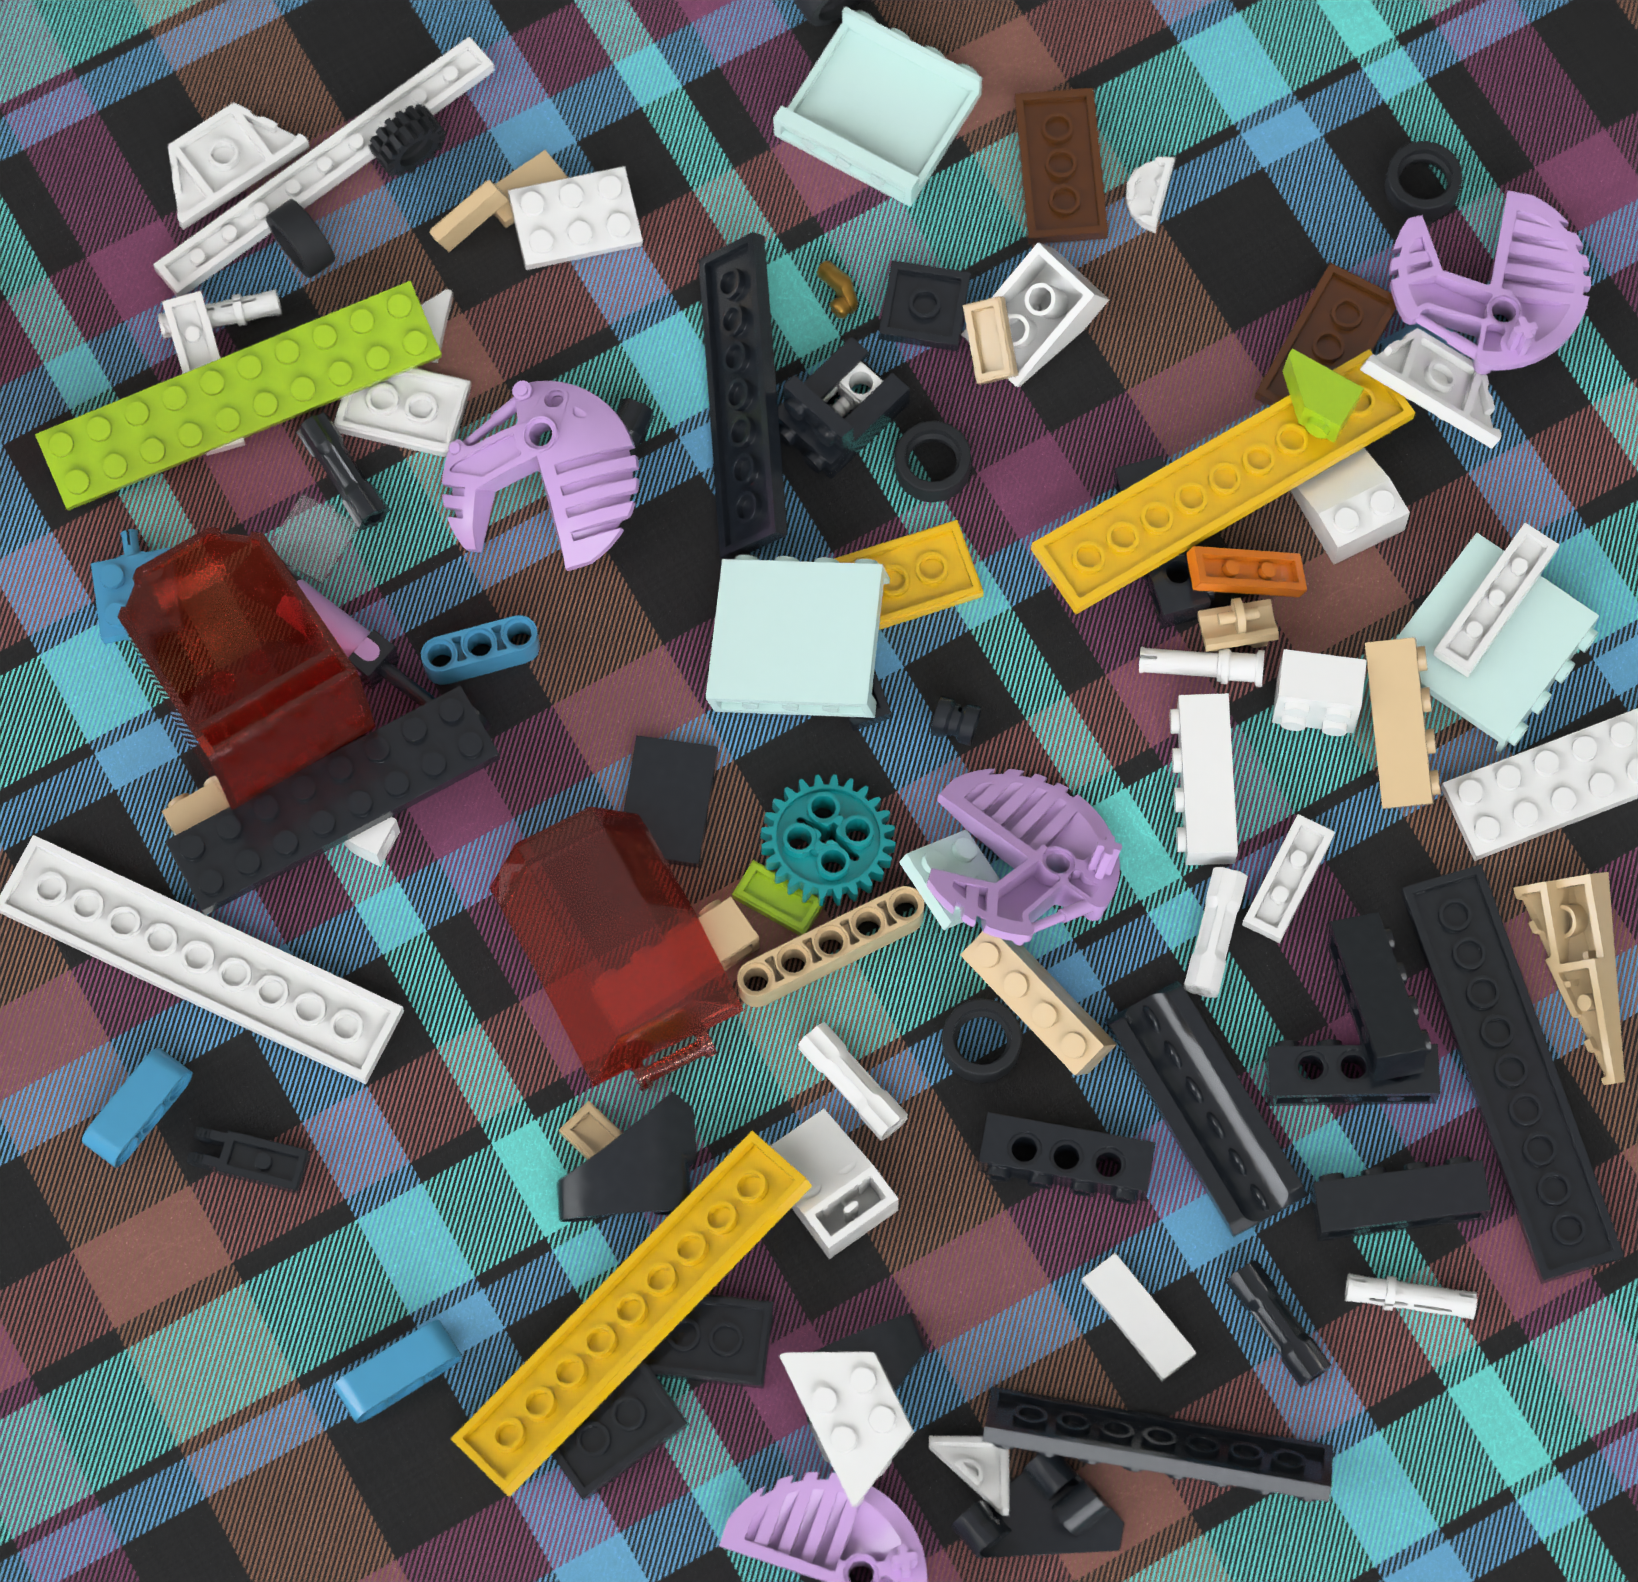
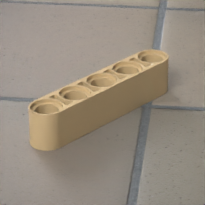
(820, 963)

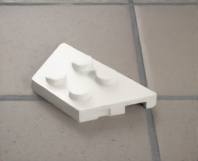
(226, 158)
(1438, 382)
(851, 1413)

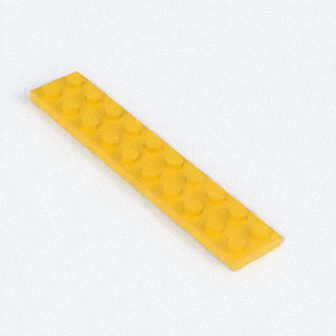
(1207, 492)
(631, 1313)

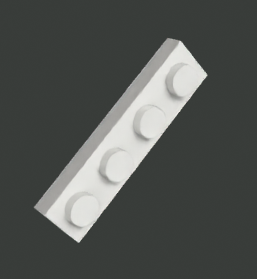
(193, 339)
(1496, 599)

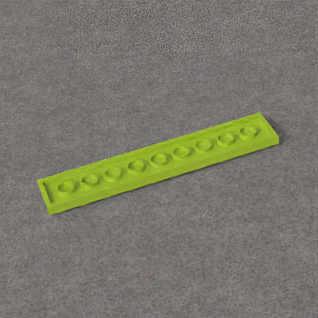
(238, 395)

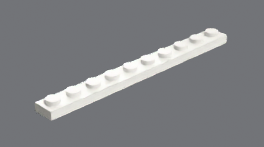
(318, 169)

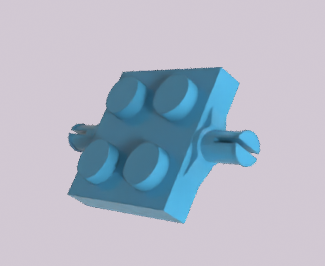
(114, 585)

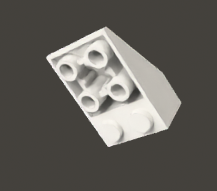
(846, 1188)

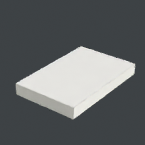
(407, 411)

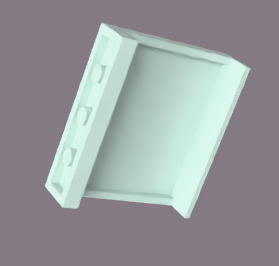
(880, 107)
(796, 636)
(1521, 660)

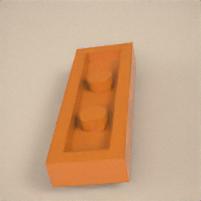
(1246, 571)

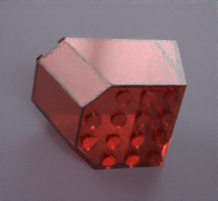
(243, 661)

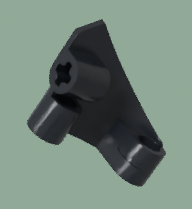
(637, 1170)
(897, 1344)
(1048, 1515)

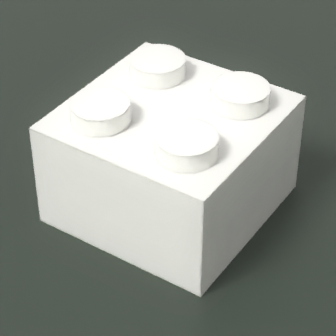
(1319, 692)

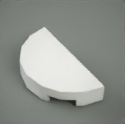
(1147, 191)

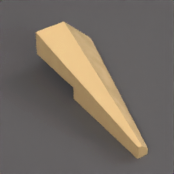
(1578, 936)

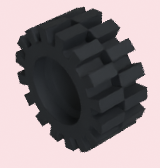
(407, 140)

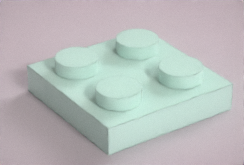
(951, 854)

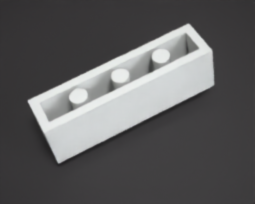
(1205, 778)

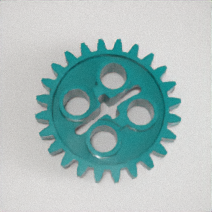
(805, 866)

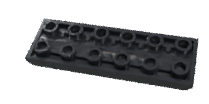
(1206, 1108)

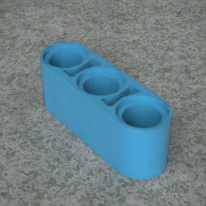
(495, 635)
(137, 1107)
(397, 1371)

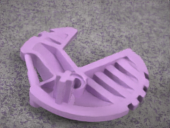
(1533, 284)
(581, 467)
(1049, 838)
(822, 1536)

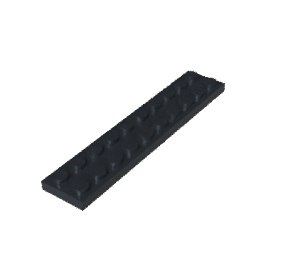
(1512, 1074)

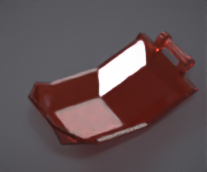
(615, 944)

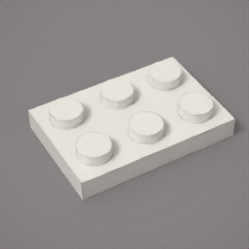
(575, 218)

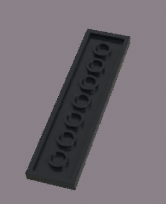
(742, 397)
(333, 800)
(1159, 1444)

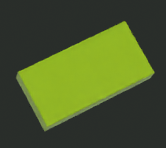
(771, 900)

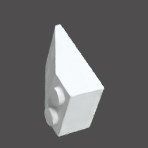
(1046, 308)
(1352, 506)

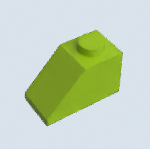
(1319, 396)

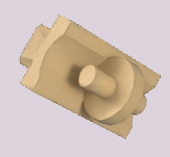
(1238, 625)

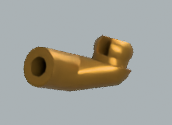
(843, 286)

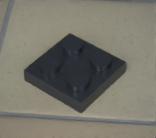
(924, 305)

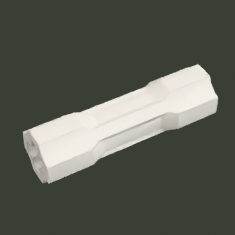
(1215, 932)
(872, 1103)

